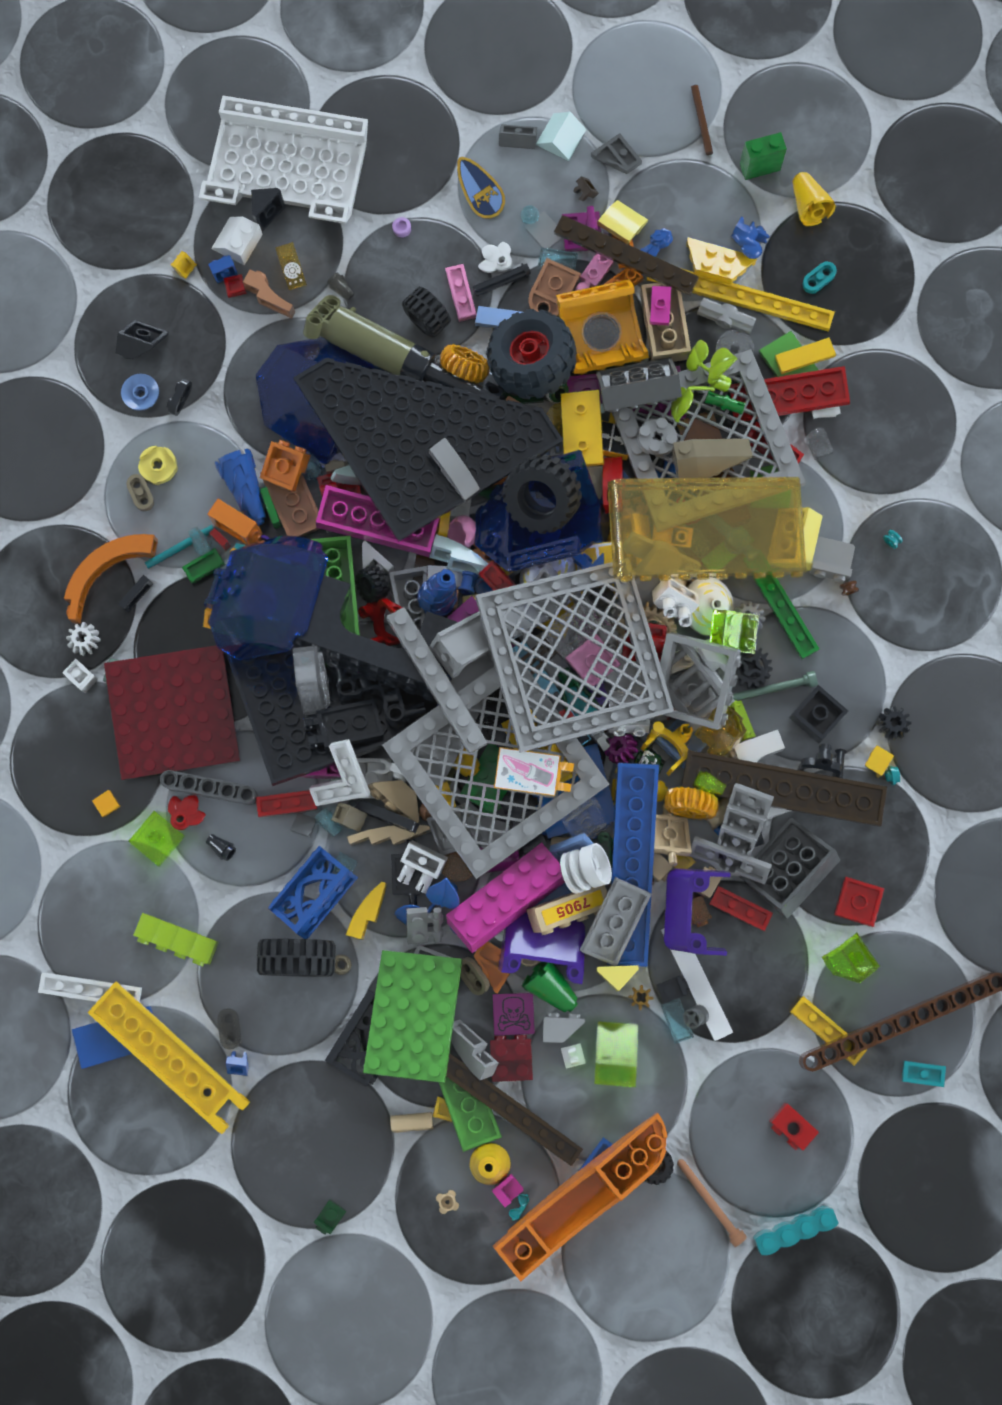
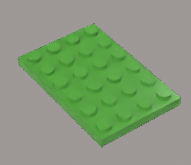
(413, 1016)

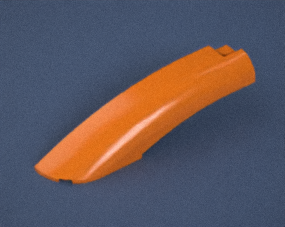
(584, 1197)

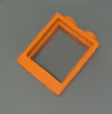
(234, 523)

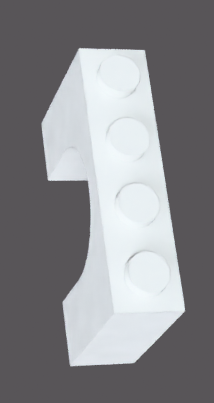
(758, 748)

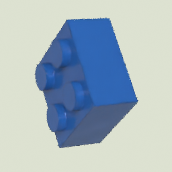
(223, 268)

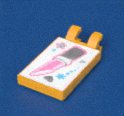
(531, 772)

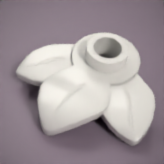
(494, 256)

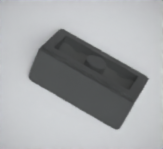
(517, 136)

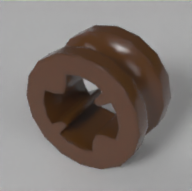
(849, 588)

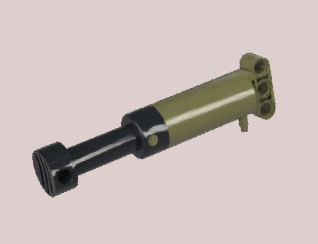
(383, 347)

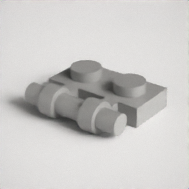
(418, 925)

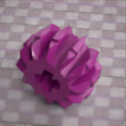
(621, 748)

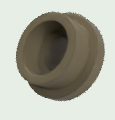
(348, 964)

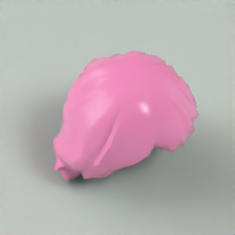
(462, 530)

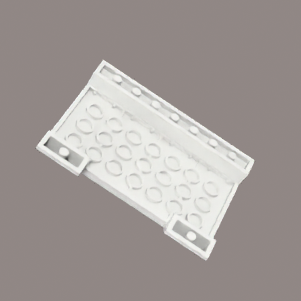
(299, 150)

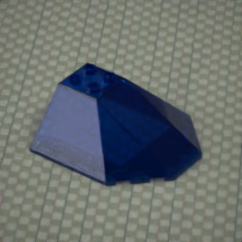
(283, 403)
(520, 549)

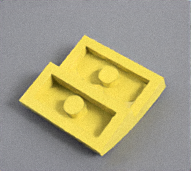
(622, 222)

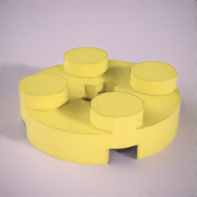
(167, 469)

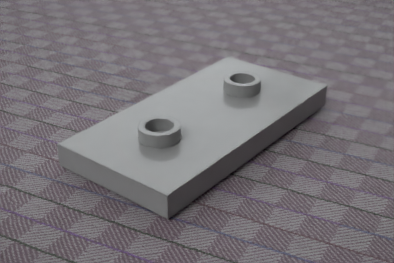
(615, 921)

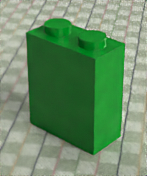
(763, 156)

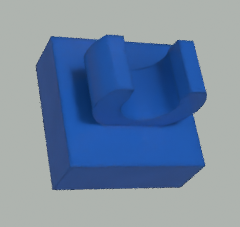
(237, 1065)

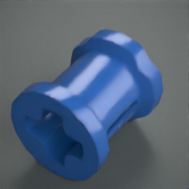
(468, 583)

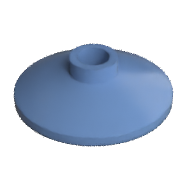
(134, 386)

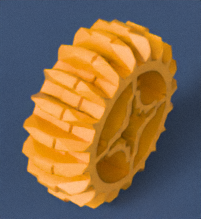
(464, 363)
(691, 803)

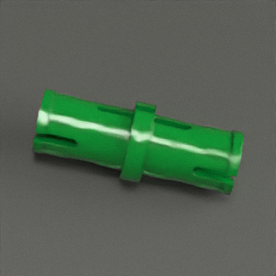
(725, 402)

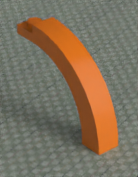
(99, 561)

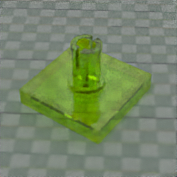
(156, 838)

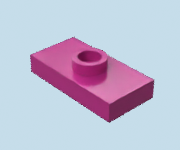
(660, 305)

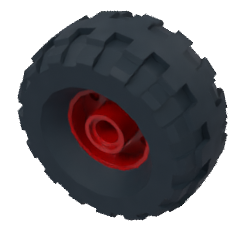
(531, 354)

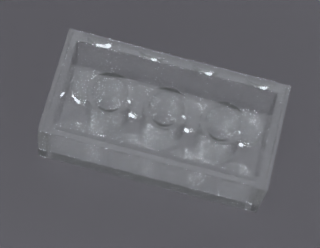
(311, 679)

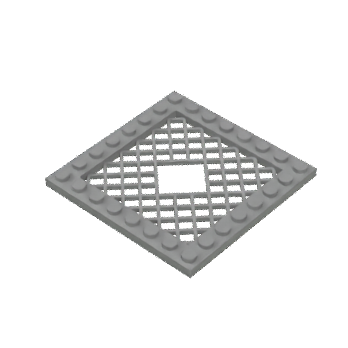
(763, 409)
(648, 665)
(483, 860)

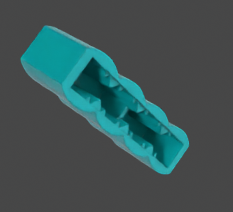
(801, 1227)

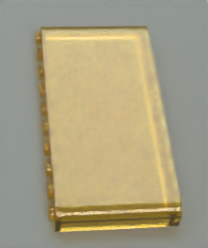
(706, 528)

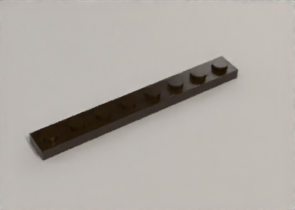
(626, 255)
(513, 1111)

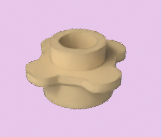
(453, 1205)

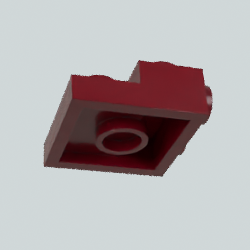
(513, 1058)

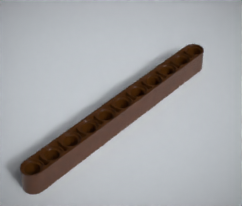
(895, 1028)

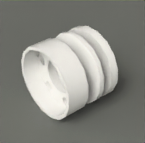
(585, 868)

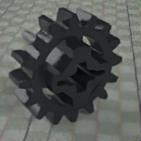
(757, 670)

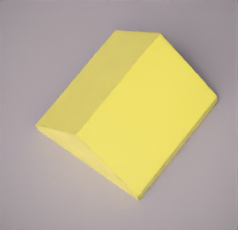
(617, 975)

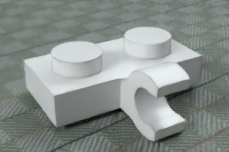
(391, 768)

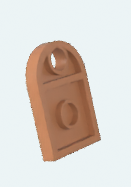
(551, 281)

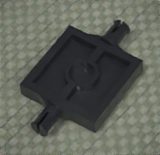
(399, 888)

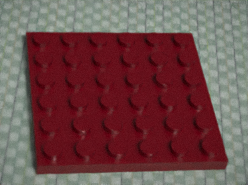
(171, 712)

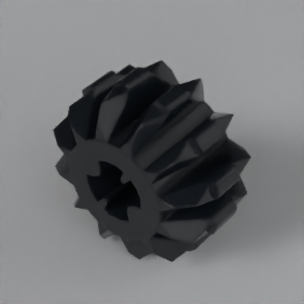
(901, 720)

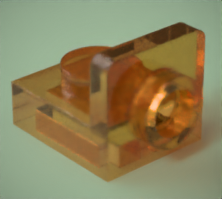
(699, 912)

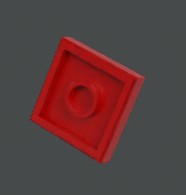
(859, 901)

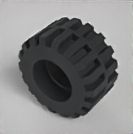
(426, 311)

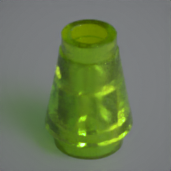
(709, 783)

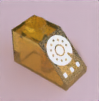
(290, 266)

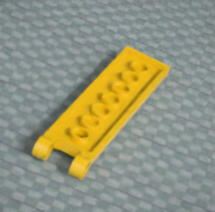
(165, 1055)

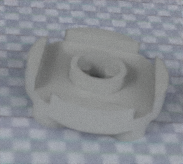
(657, 427)

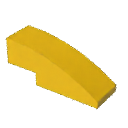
(366, 912)

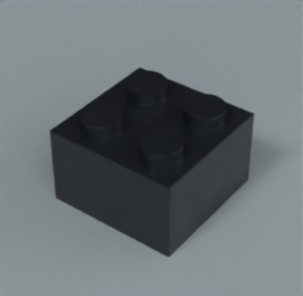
(818, 714)

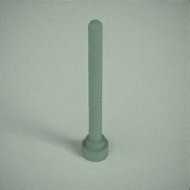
(808, 680)

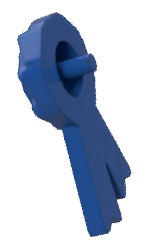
(658, 240)

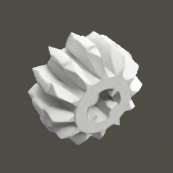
(76, 638)

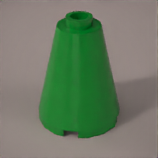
(550, 986)

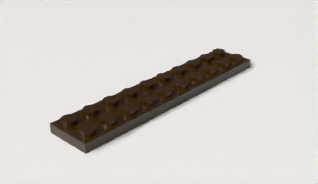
(793, 788)

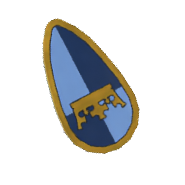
(480, 189)

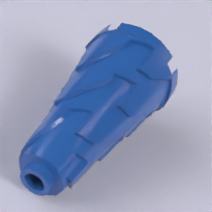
(241, 478)
(438, 593)

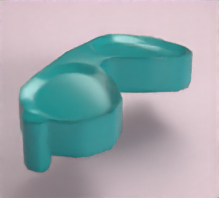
(517, 1212)

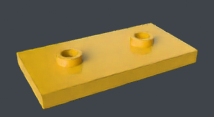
(583, 425)

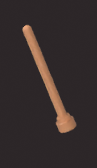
(736, 1236)

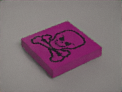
(513, 1014)

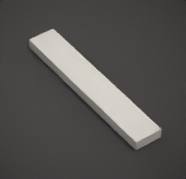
(702, 992)

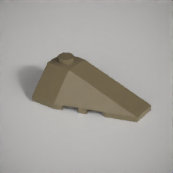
(708, 456)

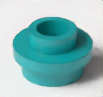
(892, 775)

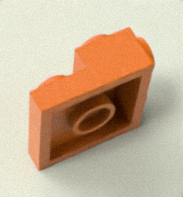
(284, 464)

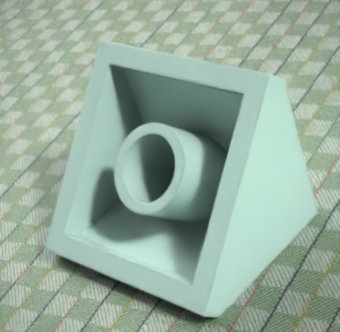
(562, 135)

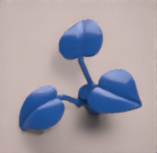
(441, 894)

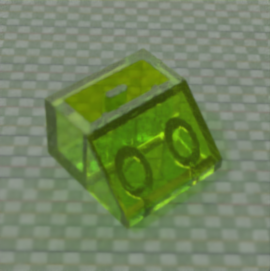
(735, 630)

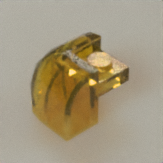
(727, 737)

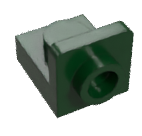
(329, 1217)

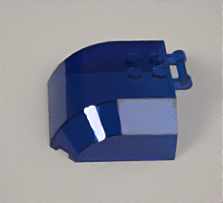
(265, 595)

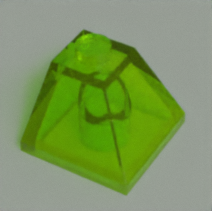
(851, 960)

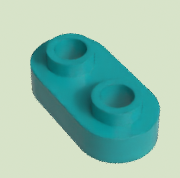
(818, 278)

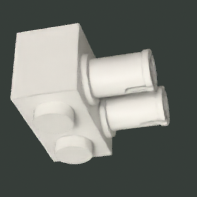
(676, 601)
(423, 859)

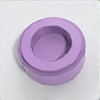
(401, 227)

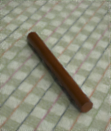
(702, 120)

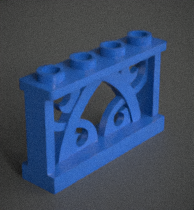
(293, 893)

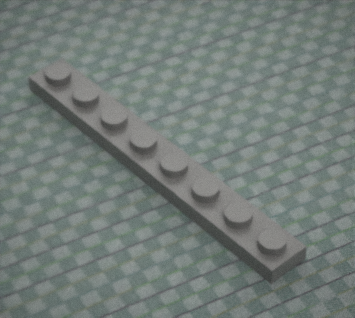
(436, 680)

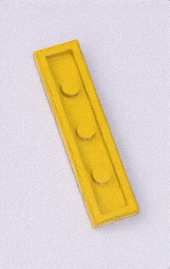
(822, 1026)

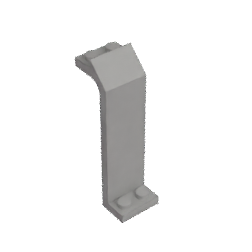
(467, 639)
(468, 674)

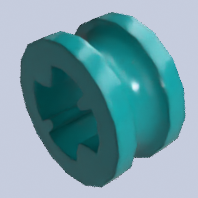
(892, 539)

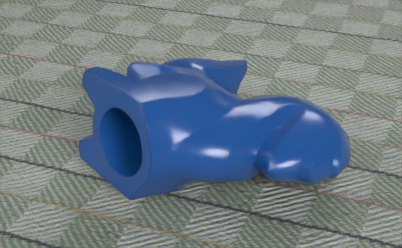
(747, 238)

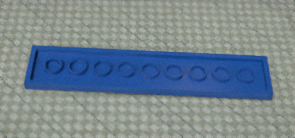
(635, 845)

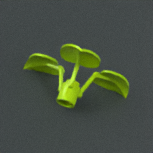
(719, 364)

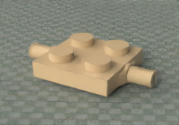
(672, 836)

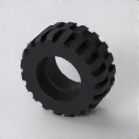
(526, 509)
(296, 957)

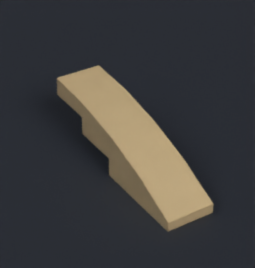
(386, 833)

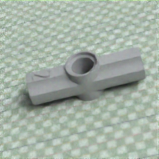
(726, 316)

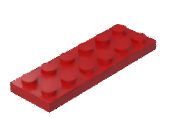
(803, 392)

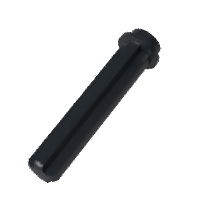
(502, 279)

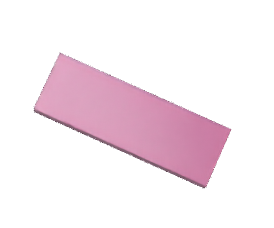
(460, 292)

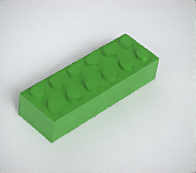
(341, 568)

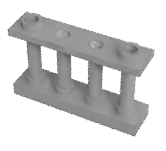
(683, 702)

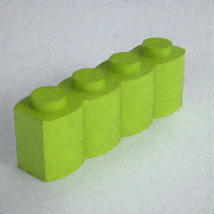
(175, 938)

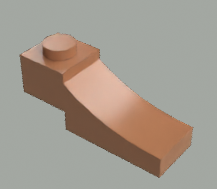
(258, 284)

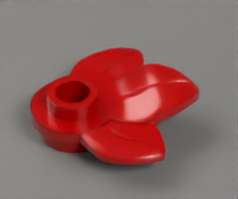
(186, 809)

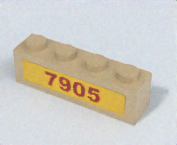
(566, 909)

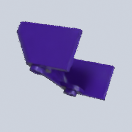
(678, 910)

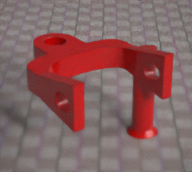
(376, 612)

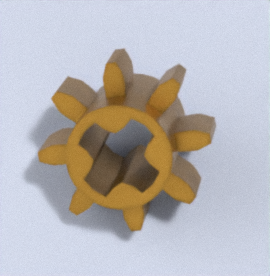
(646, 998)

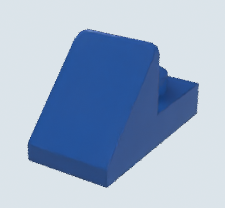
(584, 561)

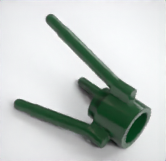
(563, 678)

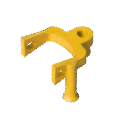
(676, 738)

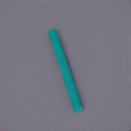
(175, 549)

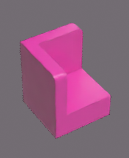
(507, 1190)

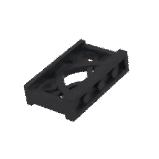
(341, 1046)

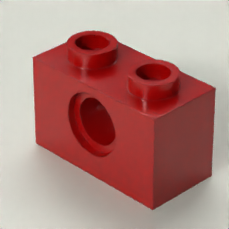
(804, 1133)

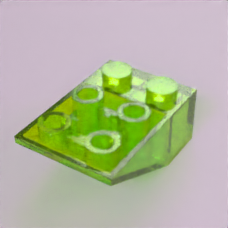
(616, 1054)

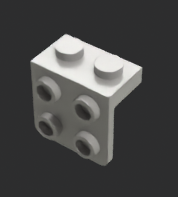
(832, 559)

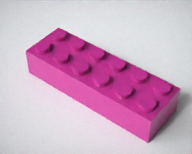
(359, 518)
(506, 898)

